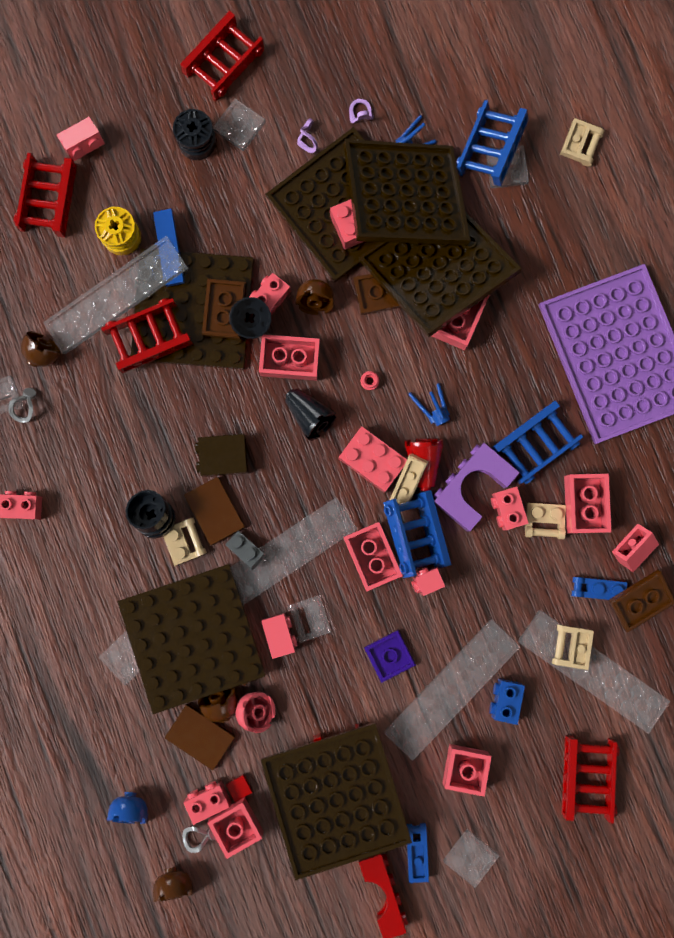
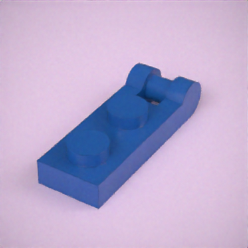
(597, 588)
(417, 854)

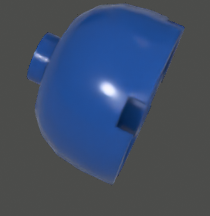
(128, 809)

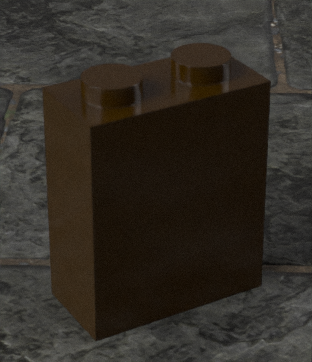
(222, 455)

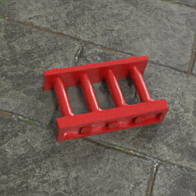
(215, 39)
(61, 205)
(161, 347)
(571, 787)

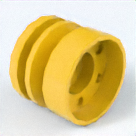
(125, 238)

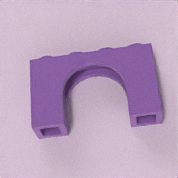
(482, 460)

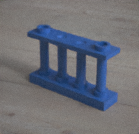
(504, 155)
(520, 436)
(432, 528)

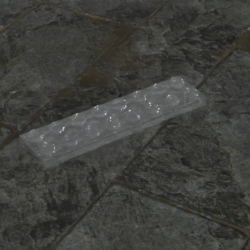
(115, 295)
(294, 549)
(602, 679)
(451, 689)

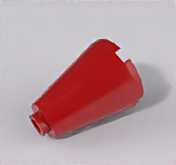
(429, 450)

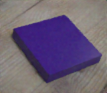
(389, 656)

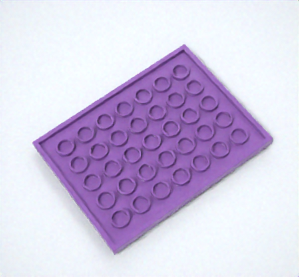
(615, 351)

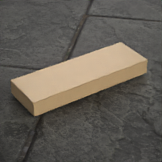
(409, 479)

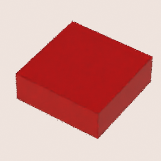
(239, 788)

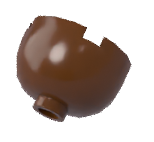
(314, 297)
(38, 350)
(219, 706)
(172, 885)

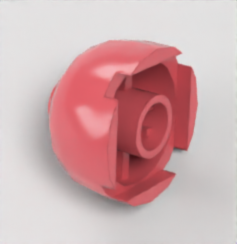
(255, 712)

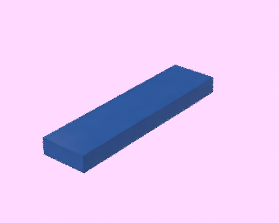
(166, 226)

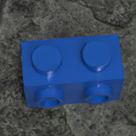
(507, 701)

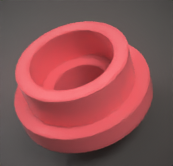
(372, 375)

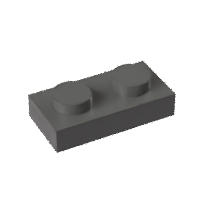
(245, 550)

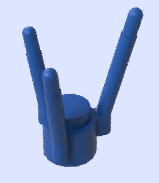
(407, 139)
(441, 414)

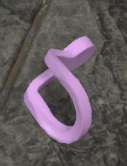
(362, 114)
(306, 127)

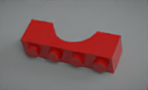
(389, 918)

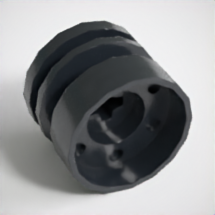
(194, 134)
(260, 322)
(144, 507)

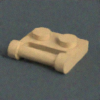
(575, 141)
(545, 514)
(178, 545)
(579, 647)

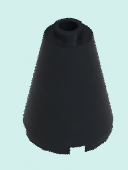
(309, 413)

